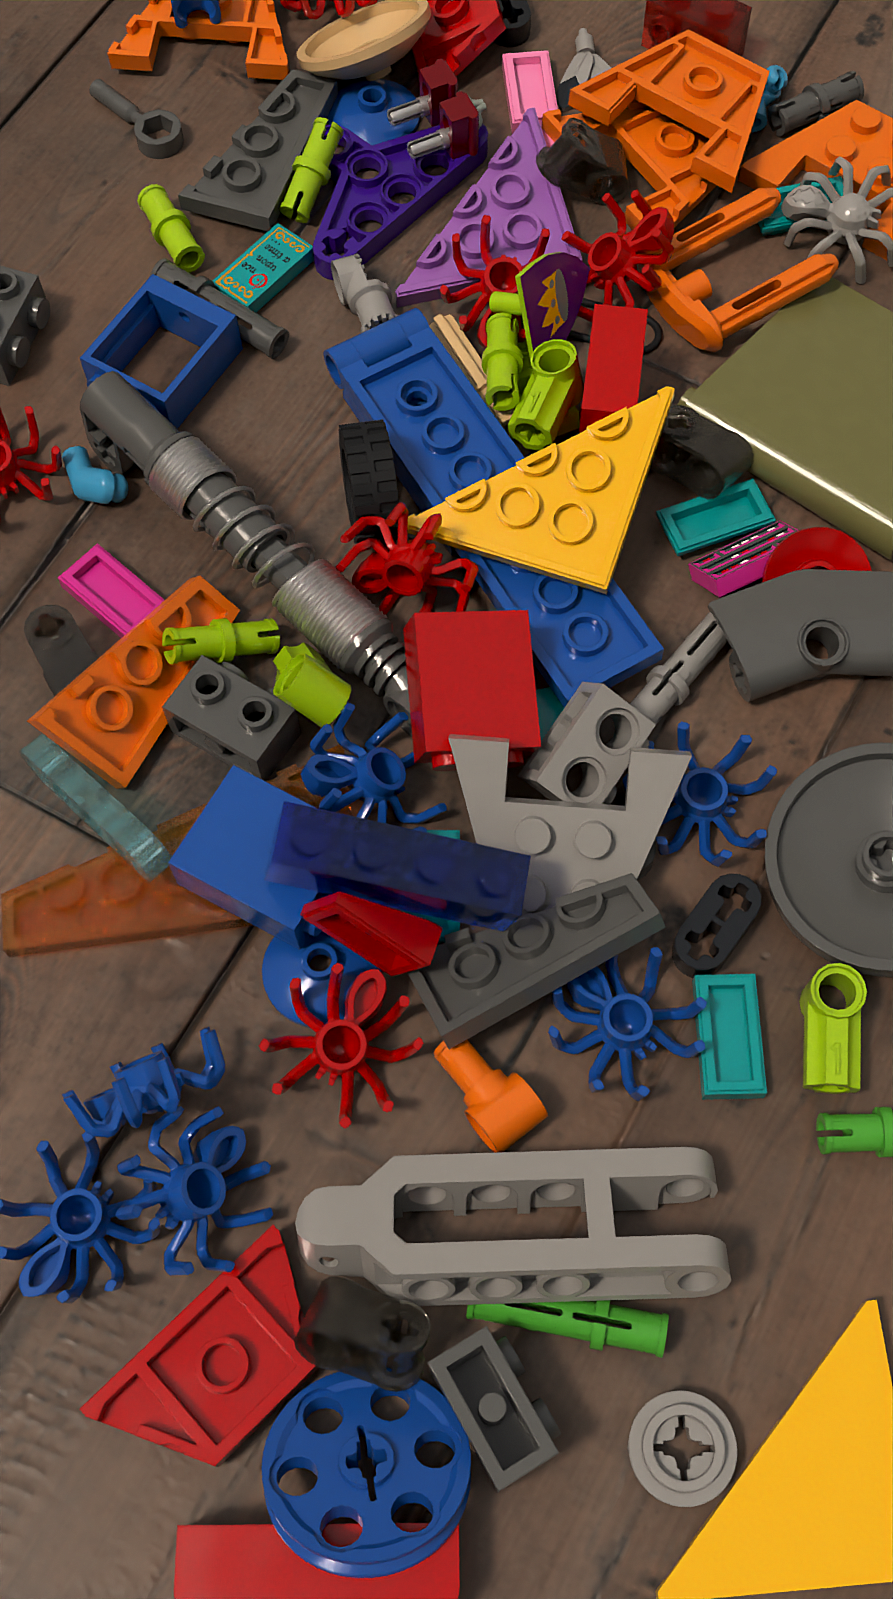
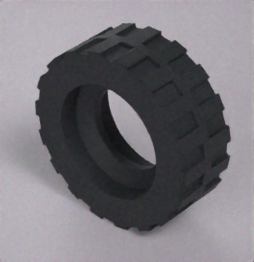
(368, 474)

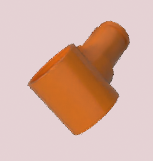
(498, 1105)

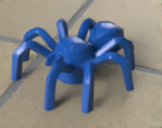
(373, 775)
(705, 798)
(622, 1022)
(145, 1087)
(194, 1187)
(79, 1222)

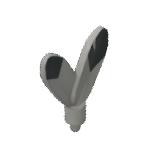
(582, 68)

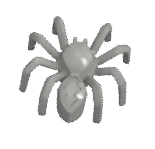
(845, 216)

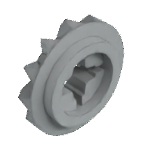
(705, 1424)

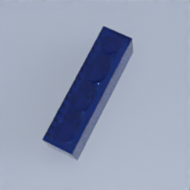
(397, 867)

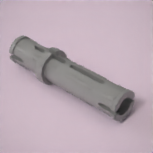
(670, 683)

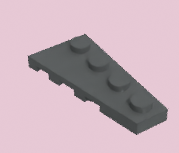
(257, 168)
(497, 972)

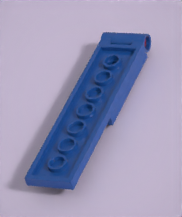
(451, 439)

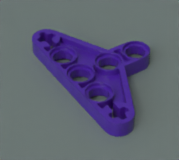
(369, 199)

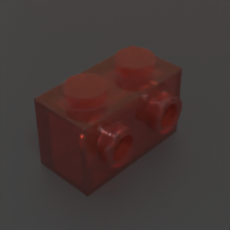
(717, 20)

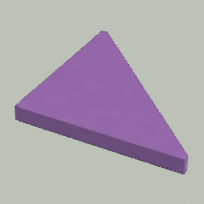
(519, 208)

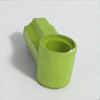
(548, 394)
(309, 684)
(833, 1035)

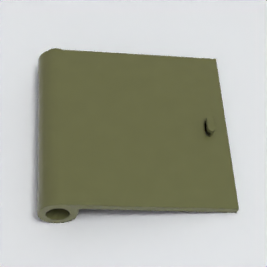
(817, 408)

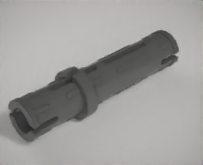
(263, 335)

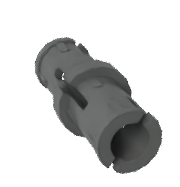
(815, 103)

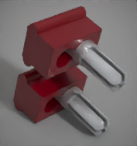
(444, 107)

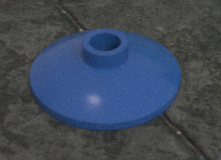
(364, 109)
(286, 962)

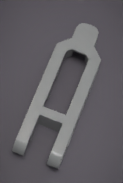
(358, 1228)

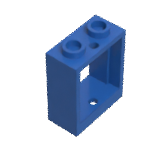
(182, 313)

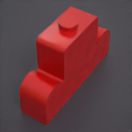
(257, 1564)

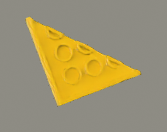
(563, 505)
(815, 1491)

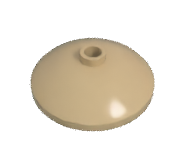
(365, 40)

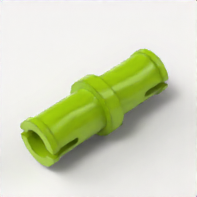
(311, 170)
(170, 228)
(502, 362)
(220, 640)

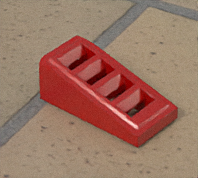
(376, 932)

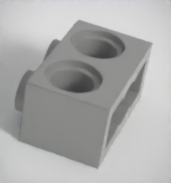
(576, 740)

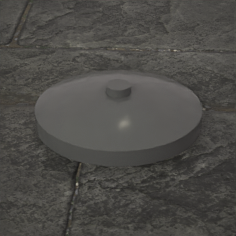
(835, 858)

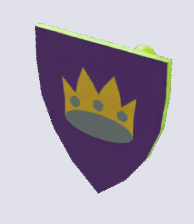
(546, 298)

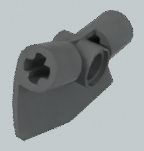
(774, 619)

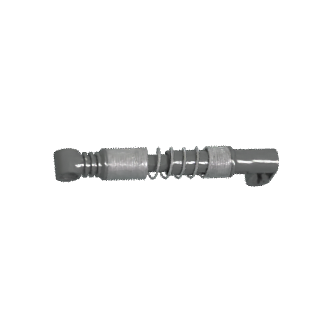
(198, 486)

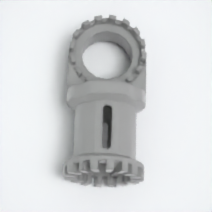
(366, 298)

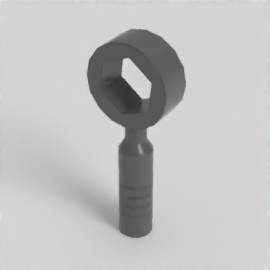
(144, 124)

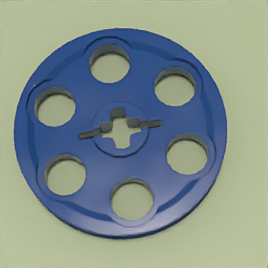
(342, 1489)

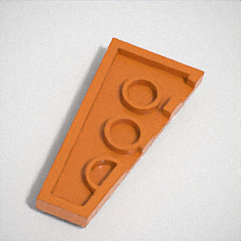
(115, 705)

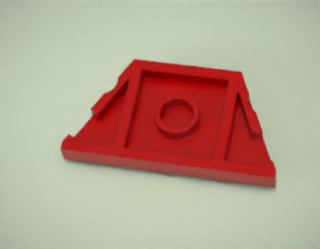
(458, 32)
(217, 1363)

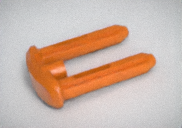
(681, 299)

